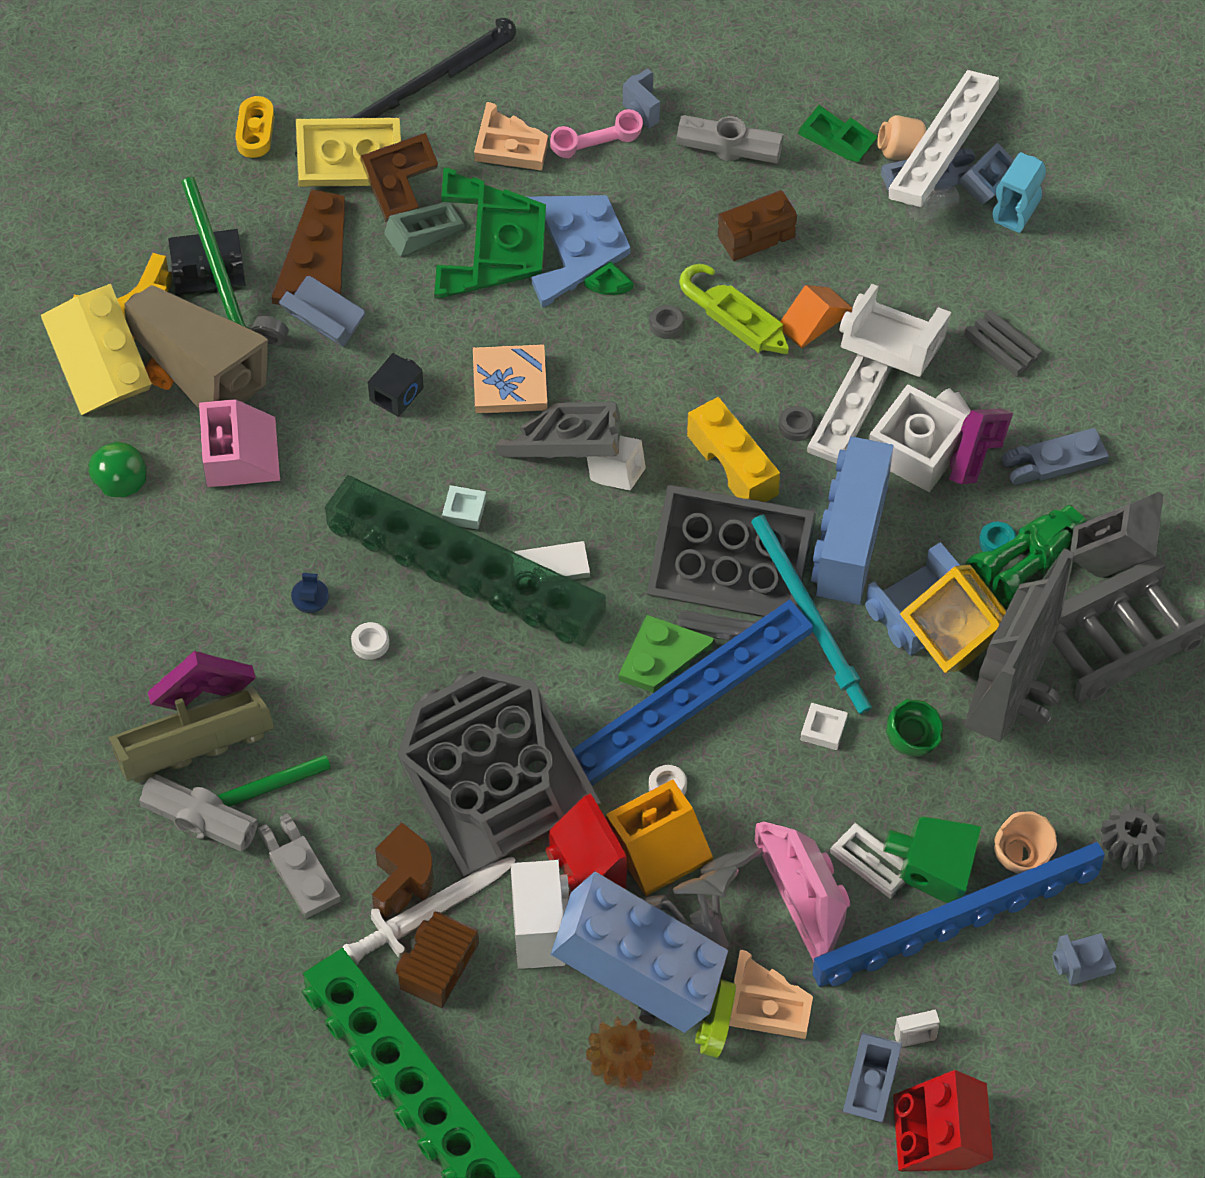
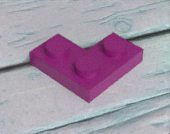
(980, 431)
(198, 674)

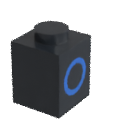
(396, 384)

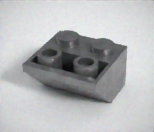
(1119, 537)

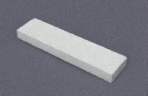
(849, 407)

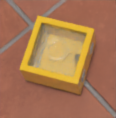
(955, 618)

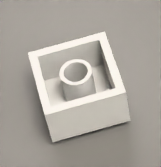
(922, 435)
(538, 909)

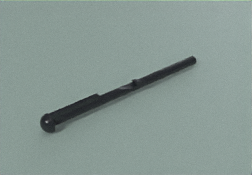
(453, 65)

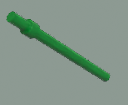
(212, 251)

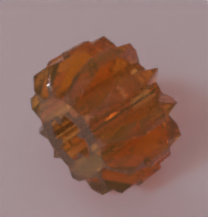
(628, 1064)

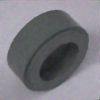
(666, 321)
(272, 329)
(796, 423)

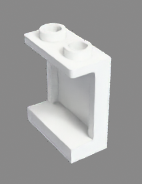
(891, 334)

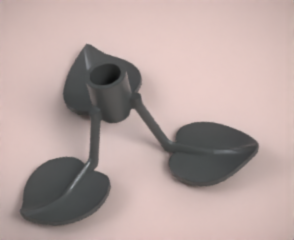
(714, 882)

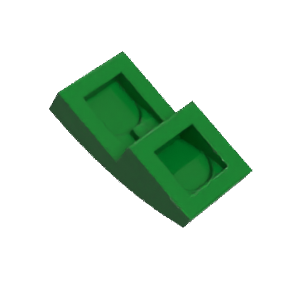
(845, 139)

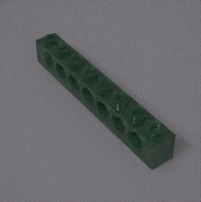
(455, 545)

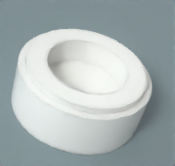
(370, 640)
(666, 773)

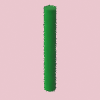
(275, 781)

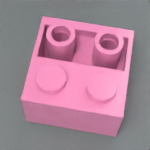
(238, 444)

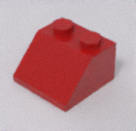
(586, 845)

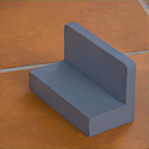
(323, 310)

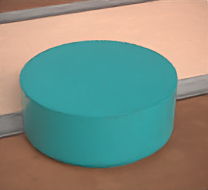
(995, 535)

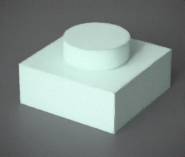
(464, 507)

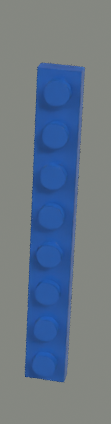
(692, 691)
(945, 921)

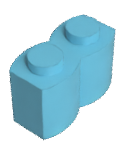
(1019, 192)

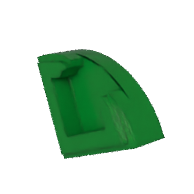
(609, 280)

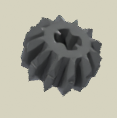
(1120, 844)

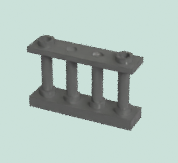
(1115, 596)

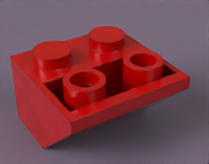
(943, 1124)

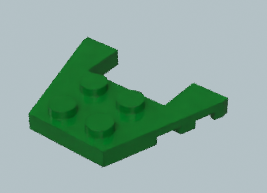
(506, 238)

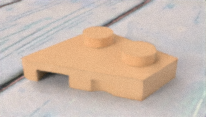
(509, 141)
(768, 1001)

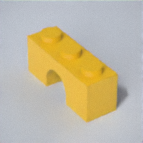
(721, 435)

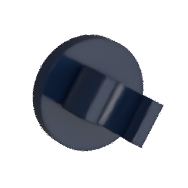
(310, 594)

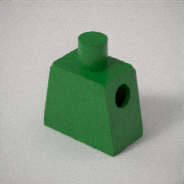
(936, 856)

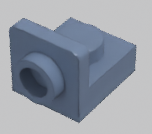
(1083, 958)

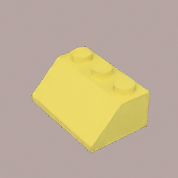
(96, 349)

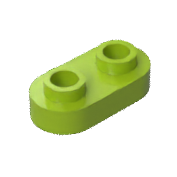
(714, 1030)

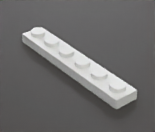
(943, 138)

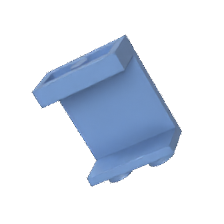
(889, 603)

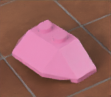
(805, 885)

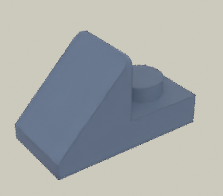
(986, 174)
(872, 1077)

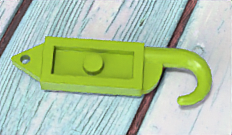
(736, 312)

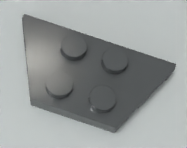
(568, 431)

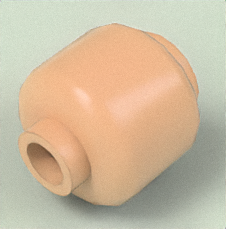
(900, 137)

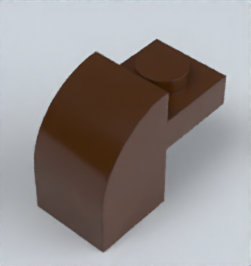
(410, 869)

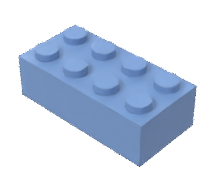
(852, 520)
(639, 952)

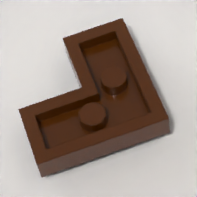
(390, 169)

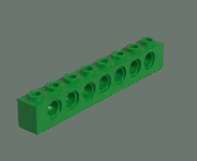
(341, 977)

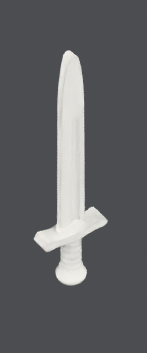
(409, 920)

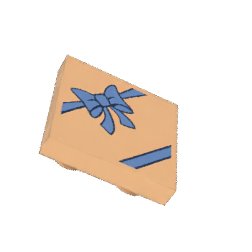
(509, 379)

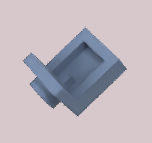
(638, 97)

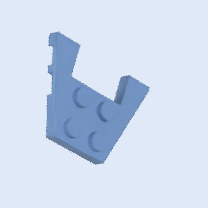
(585, 240)

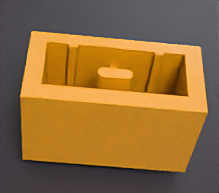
(660, 837)

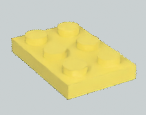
(332, 148)

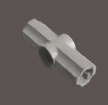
(730, 139)
(198, 812)

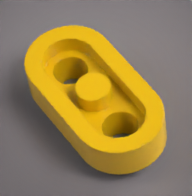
(253, 129)

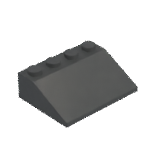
(715, 556)

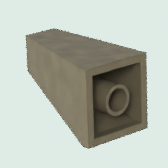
(198, 348)

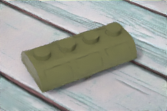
(190, 734)

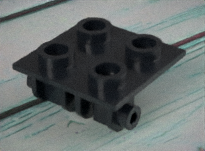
(191, 266)

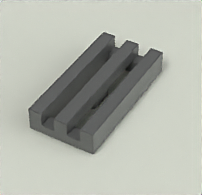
(985, 325)

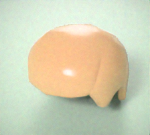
(1026, 831)

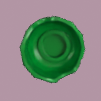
(117, 469)
(913, 720)

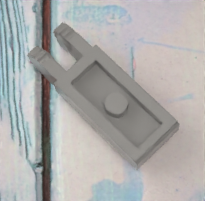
(300, 869)

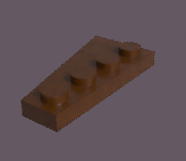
(315, 246)

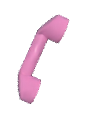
(626, 128)

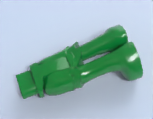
(1044, 542)

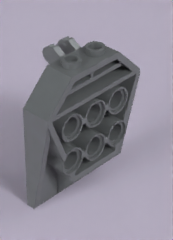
(1019, 654)
(477, 710)

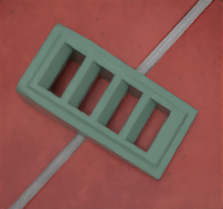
(407, 240)

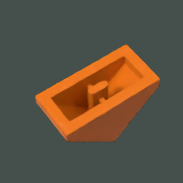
(813, 314)

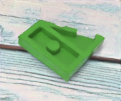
(660, 653)

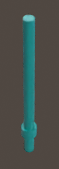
(846, 675)

